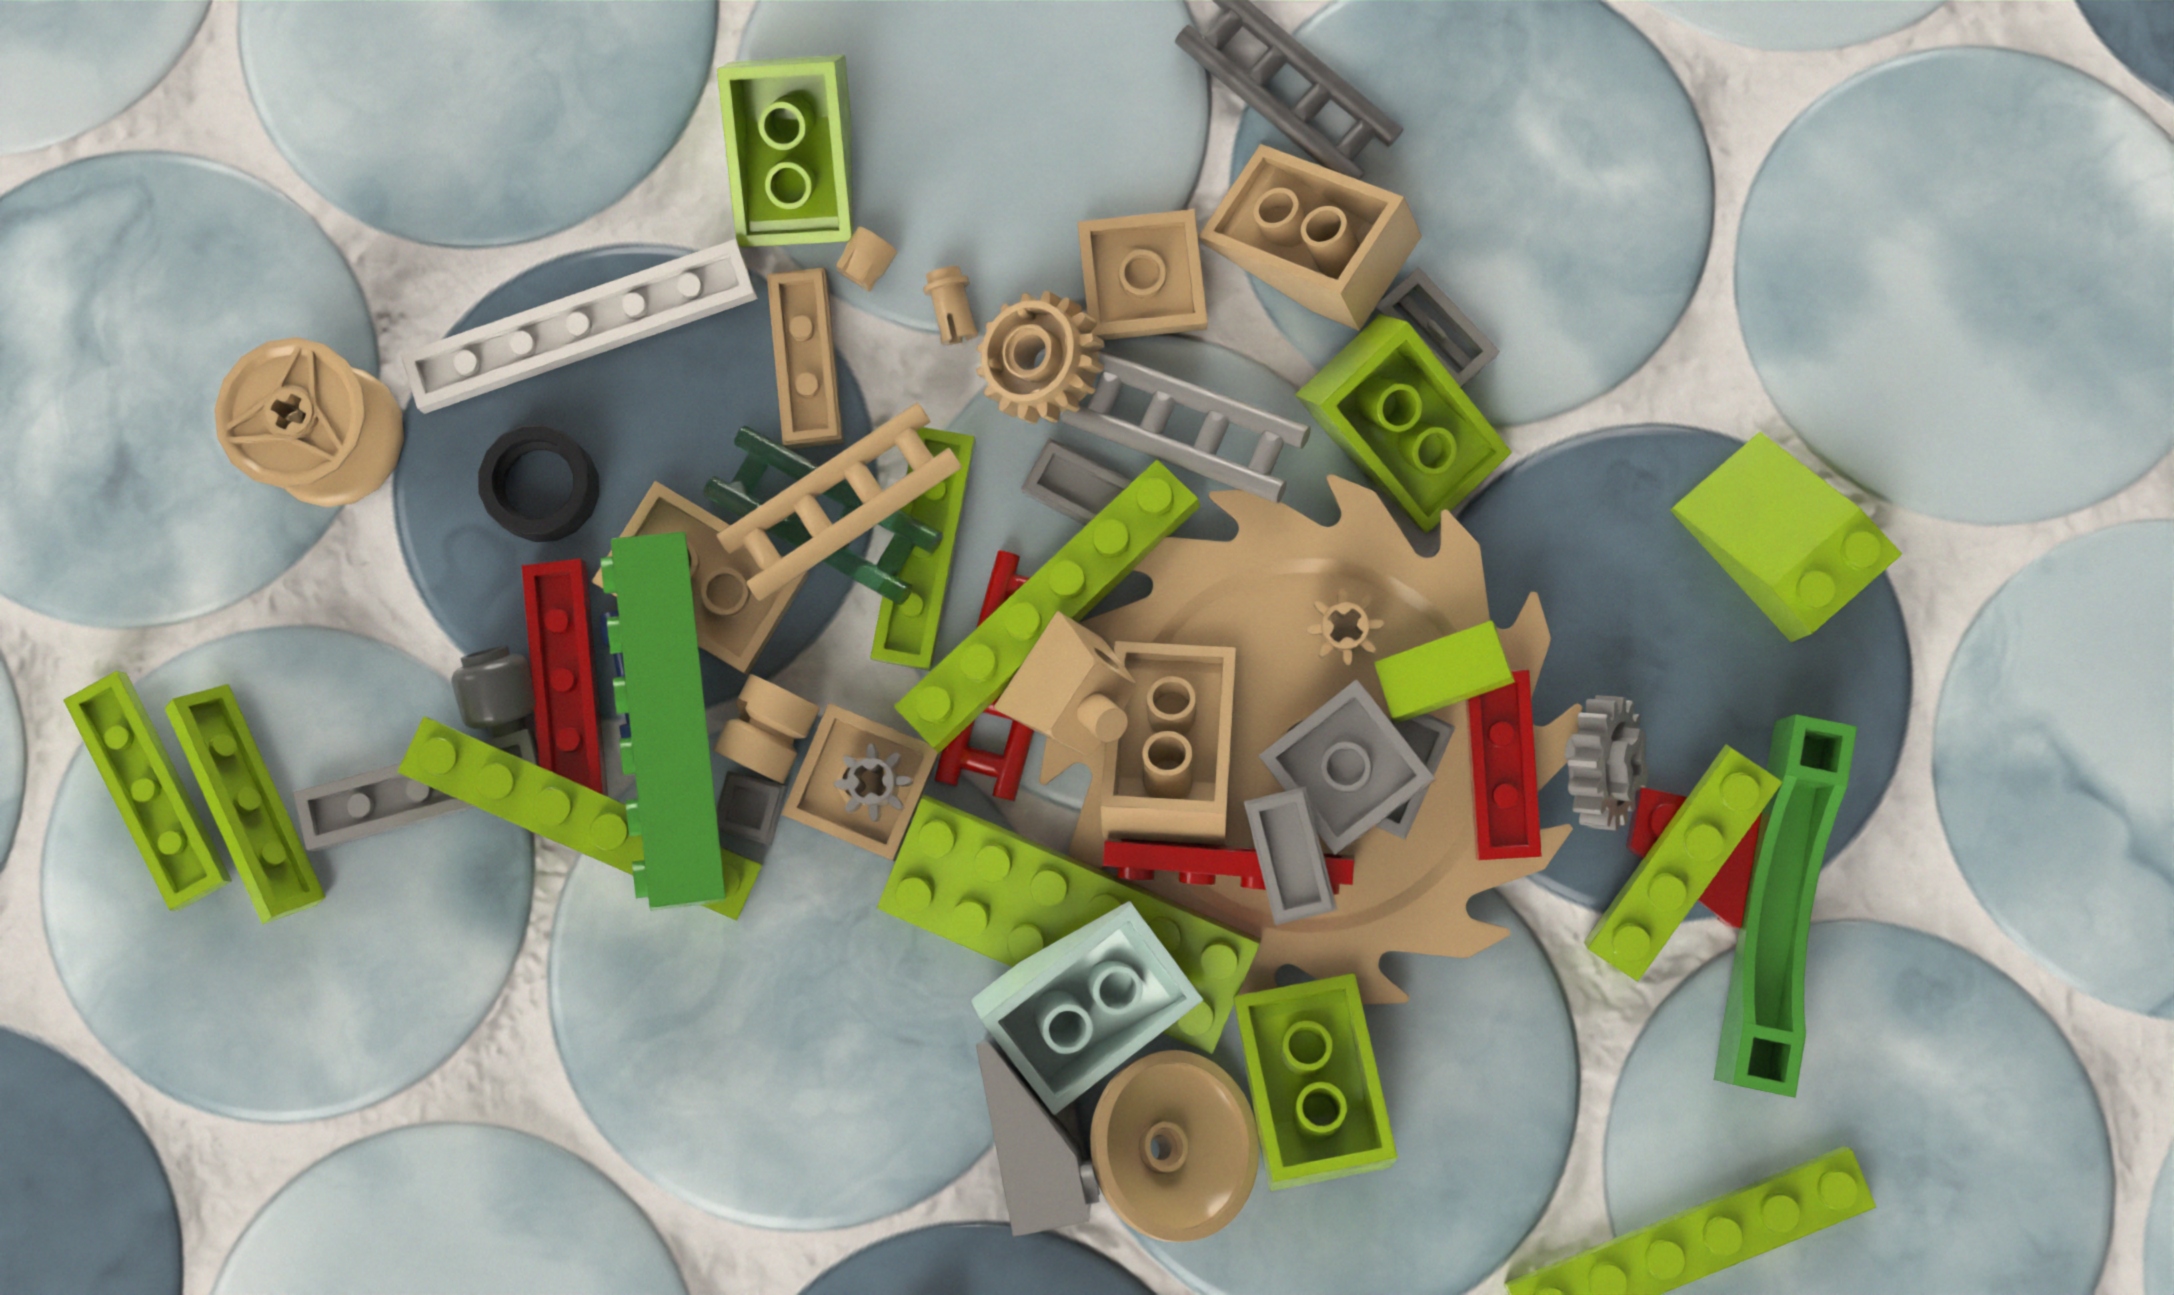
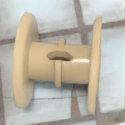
(309, 422)

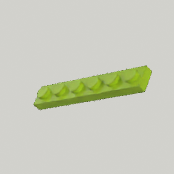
(1068, 583)
(546, 803)
(1712, 1233)

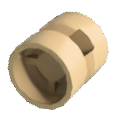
(766, 728)

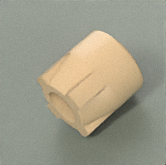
(865, 258)

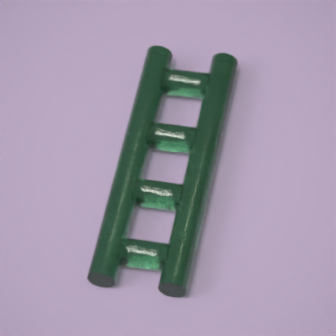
(878, 577)

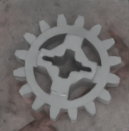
(1606, 762)

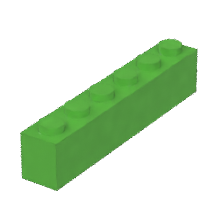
(666, 721)

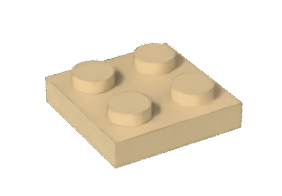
(1143, 274)
(822, 805)

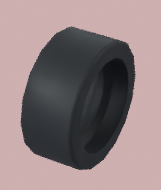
(507, 452)

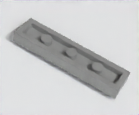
(384, 800)

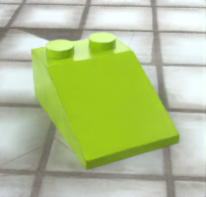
(788, 149)
(1404, 420)
(1785, 536)
(1314, 1082)

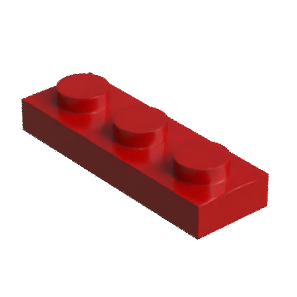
(1504, 772)

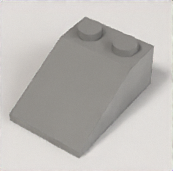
(1036, 1154)

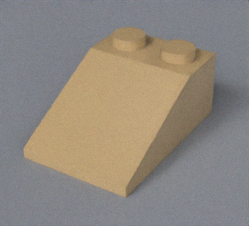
(1314, 234)
(1174, 759)

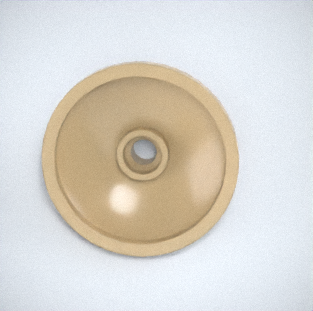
(1203, 1140)

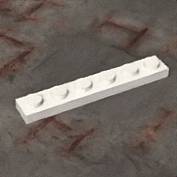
(578, 326)

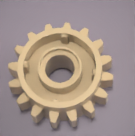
(1065, 372)

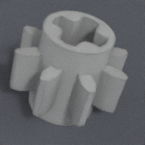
(857, 785)

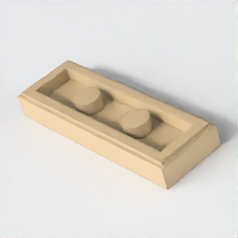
(805, 358)

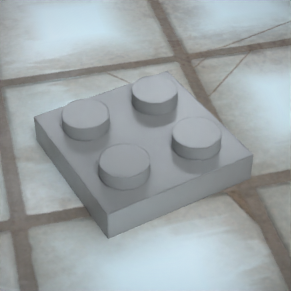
(1351, 766)

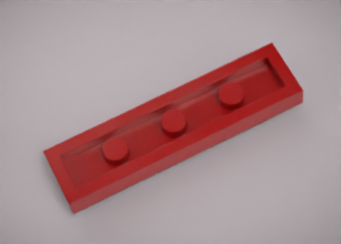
(564, 671)
(1202, 862)

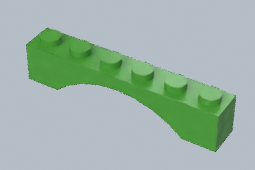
(1765, 998)

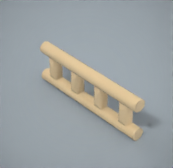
(831, 537)

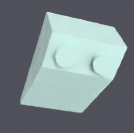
(1085, 1004)

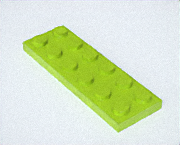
(1021, 896)

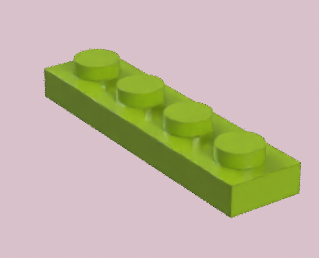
(910, 631)
(147, 791)
(245, 803)
(1682, 862)

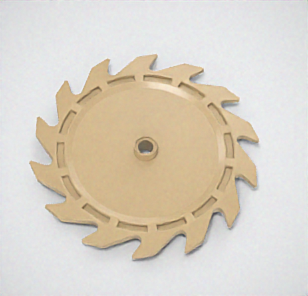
(1261, 600)

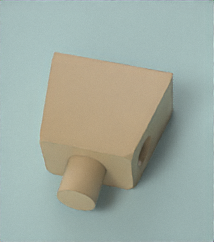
(1070, 688)

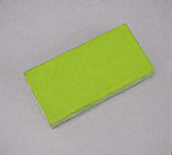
(1444, 672)

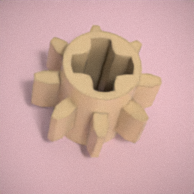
(1342, 609)

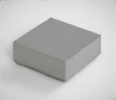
(750, 807)

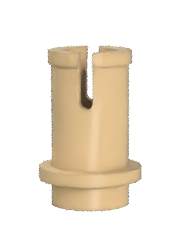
(951, 304)

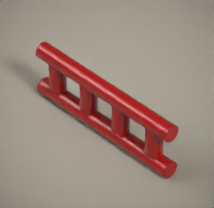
(957, 754)

